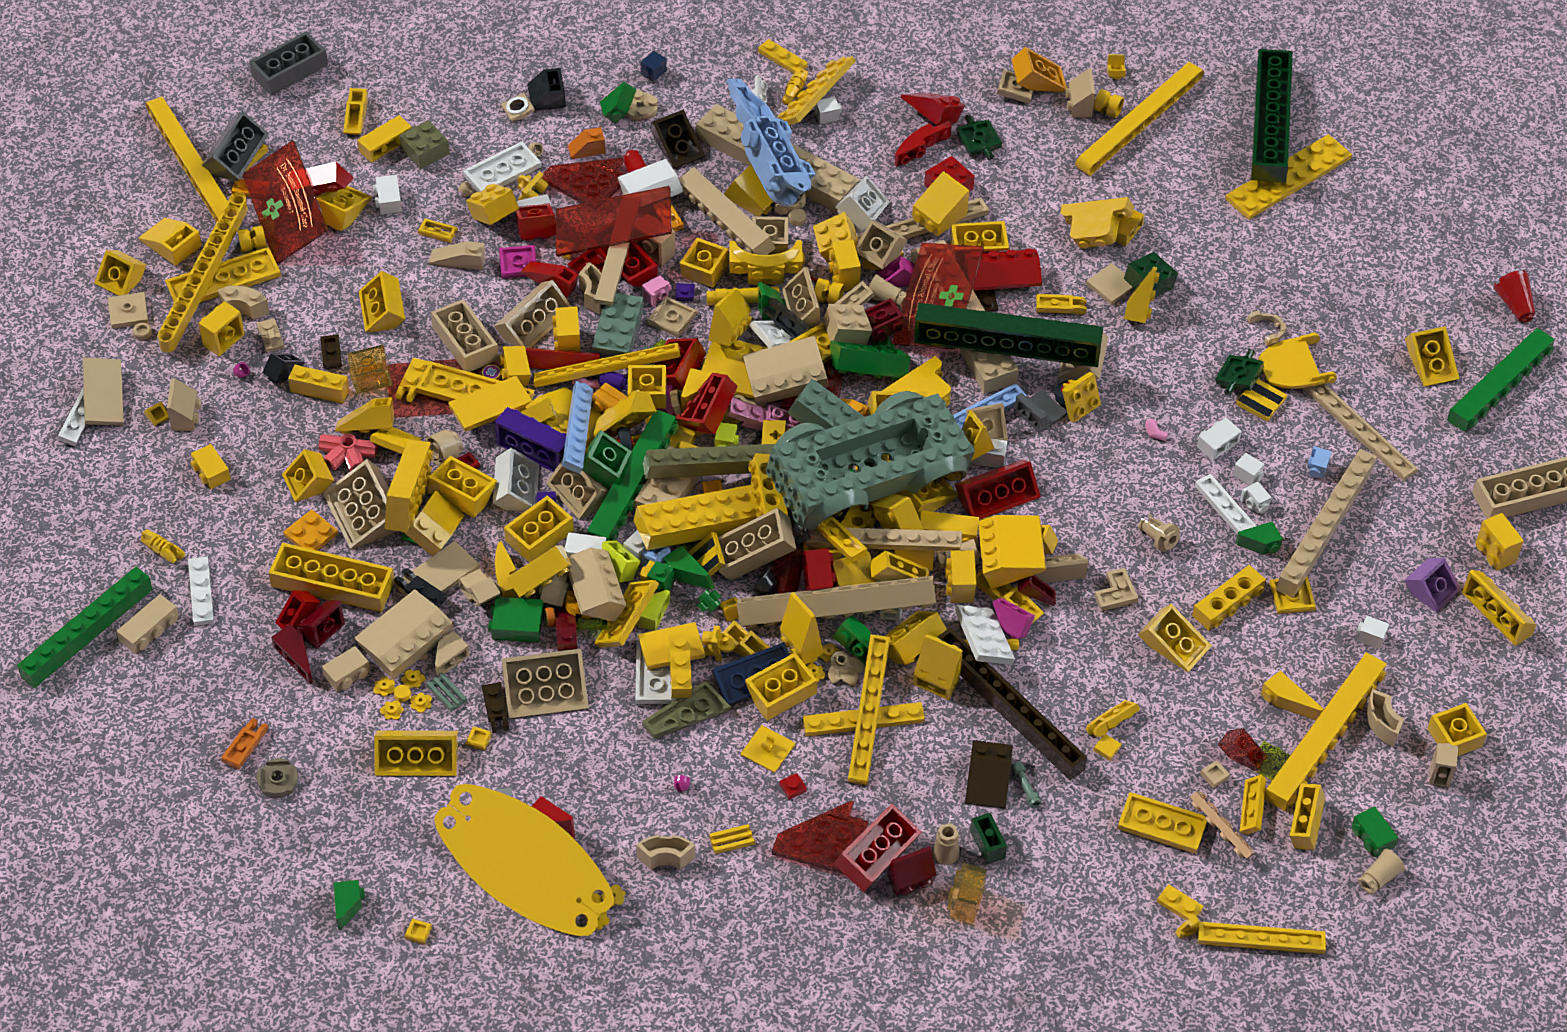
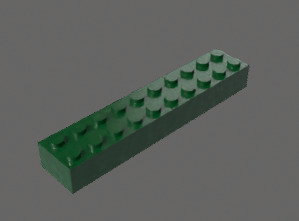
(1272, 115)
(1008, 334)

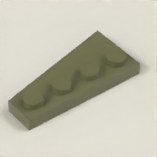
(684, 712)

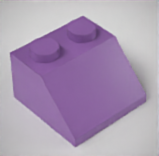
(1433, 583)

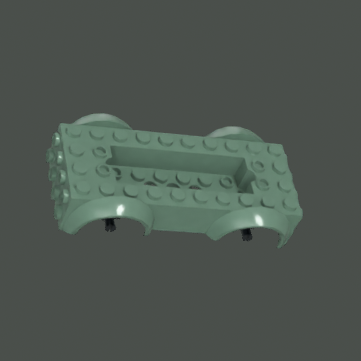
(914, 430)

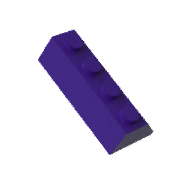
(530, 438)

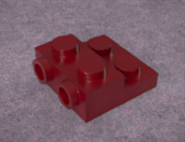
(885, 320)

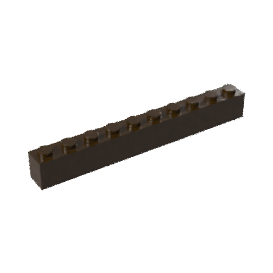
(1018, 710)

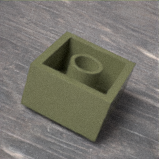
(424, 144)

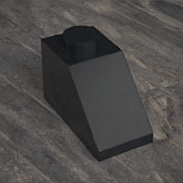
(280, 366)

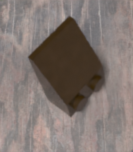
(677, 139)
(989, 774)

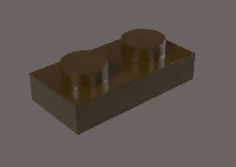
(331, 351)

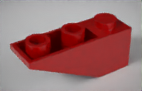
(562, 276)

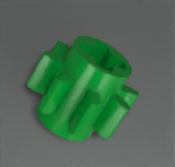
(709, 600)

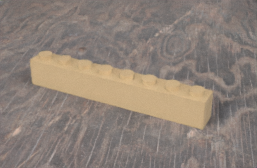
(725, 213)

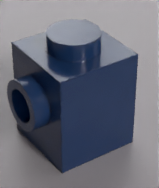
(653, 66)

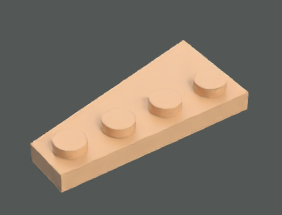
(1241, 846)

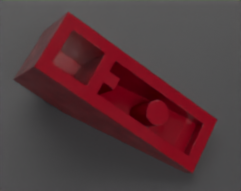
(565, 630)
(291, 647)

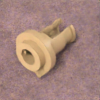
(1165, 535)

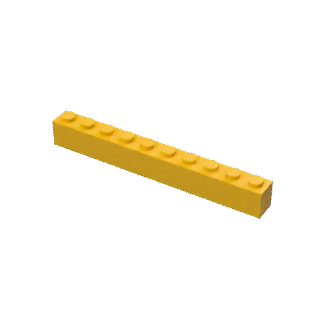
(1325, 731)

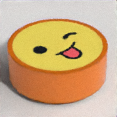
(549, 617)

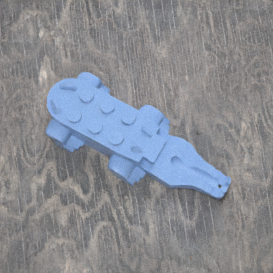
(770, 147)

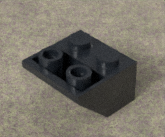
(547, 90)

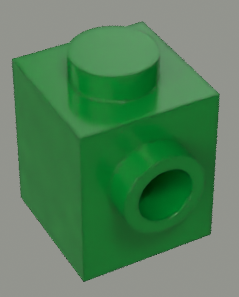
(663, 575)

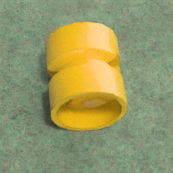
(1106, 102)
(251, 239)
(834, 293)

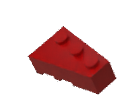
(710, 405)

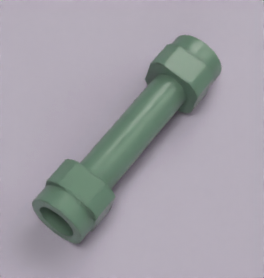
(1032, 797)

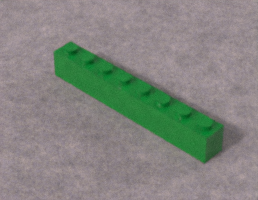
(1501, 380)
(624, 490)
(84, 627)

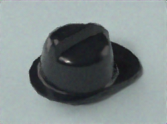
(766, 583)

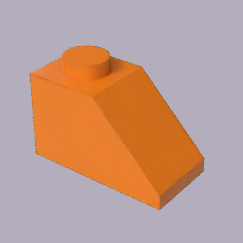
(587, 143)

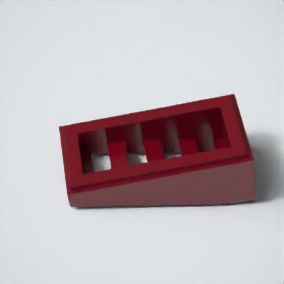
(1037, 589)

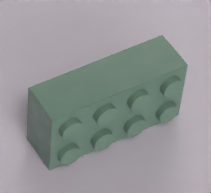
(618, 326)
(821, 407)

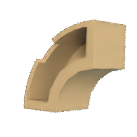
(588, 282)
(245, 300)
(479, 587)
(556, 591)
(1383, 718)
(665, 851)

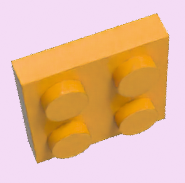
(311, 531)

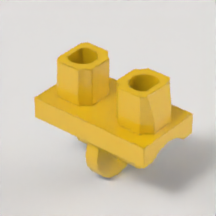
(536, 183)
(716, 643)

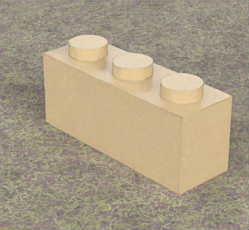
(148, 624)

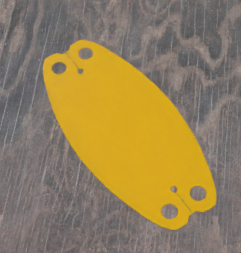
(524, 859)

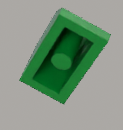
(618, 102)
(764, 295)
(1260, 539)
(347, 900)

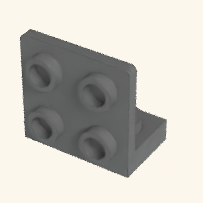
(1039, 410)

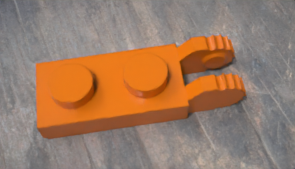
(244, 744)

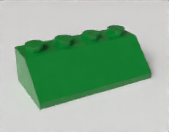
(869, 359)

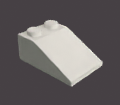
(863, 204)

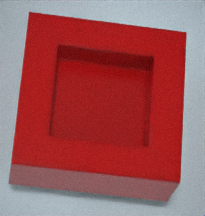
(793, 786)

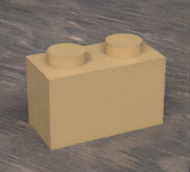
(346, 669)
(1443, 765)

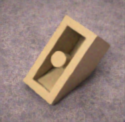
(450, 652)

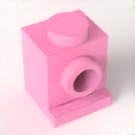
(656, 290)

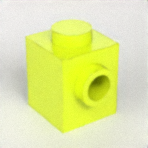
(726, 435)

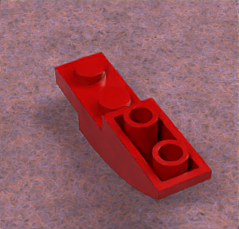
(915, 144)

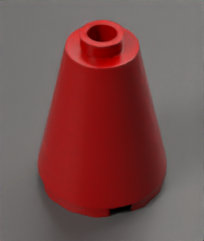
(1517, 294)

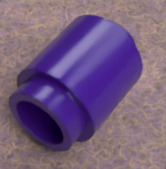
(614, 379)

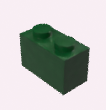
(988, 838)

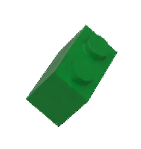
(1374, 831)

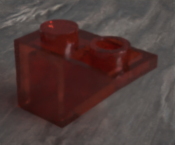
(1242, 748)

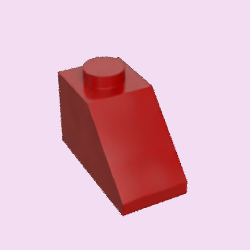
(298, 606)

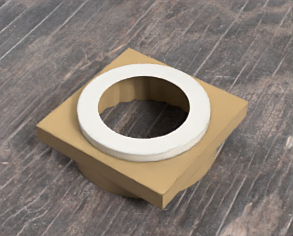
(519, 114)

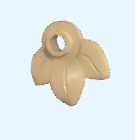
(845, 671)

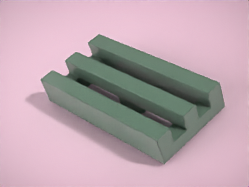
(437, 681)

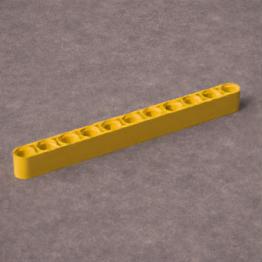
(1138, 118)
(187, 156)
(202, 272)

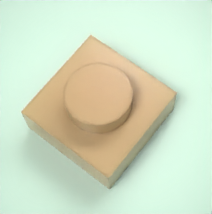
(1215, 774)

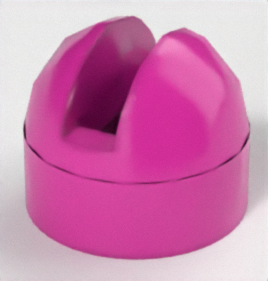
(244, 370)
(681, 783)

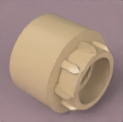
(444, 445)

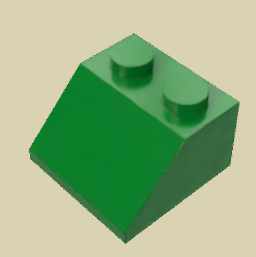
(605, 459)

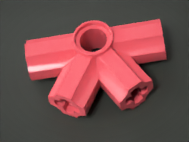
(346, 449)

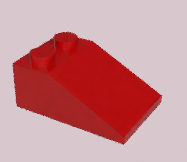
(935, 106)

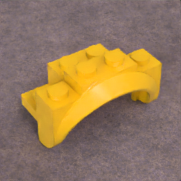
(765, 268)

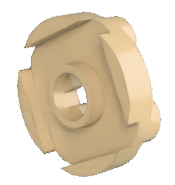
(648, 111)

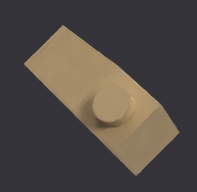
(460, 255)

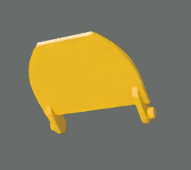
(1292, 365)

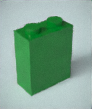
(516, 619)

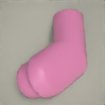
(592, 383)
(1153, 430)

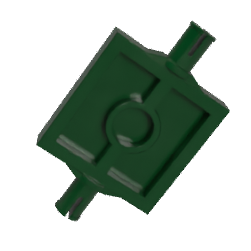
(978, 137)
(1239, 372)

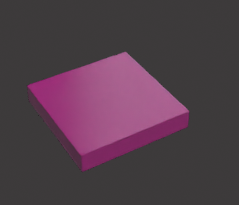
(515, 259)

